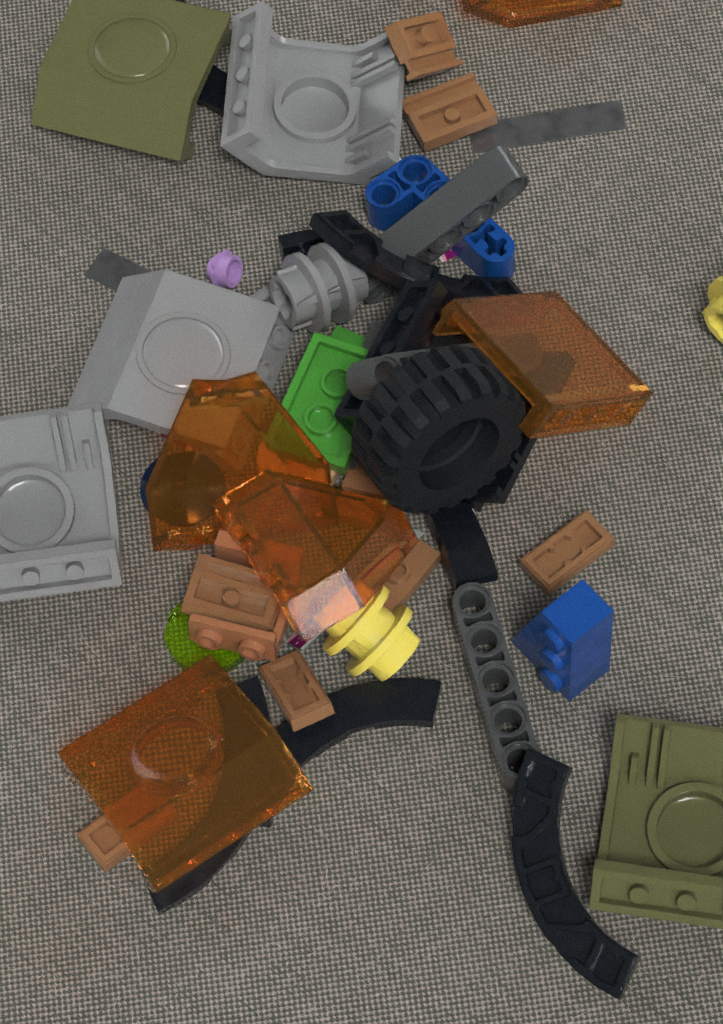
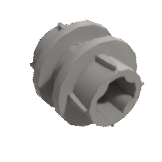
(318, 288)

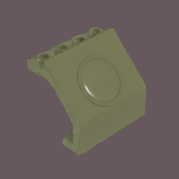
(130, 73)
(663, 823)

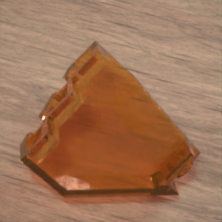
(215, 444)
(315, 544)

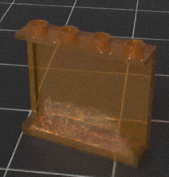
(551, 360)

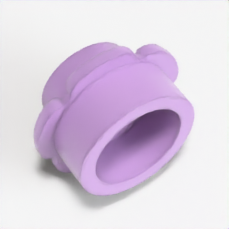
(225, 269)

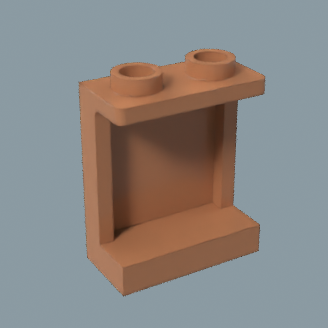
(247, 641)

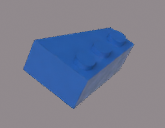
(569, 641)

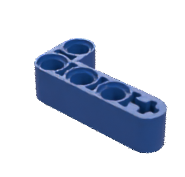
(485, 251)

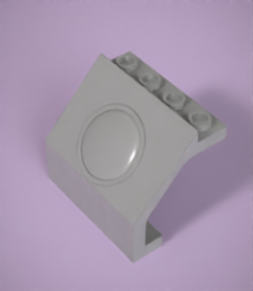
(311, 104)
(173, 331)
(57, 504)

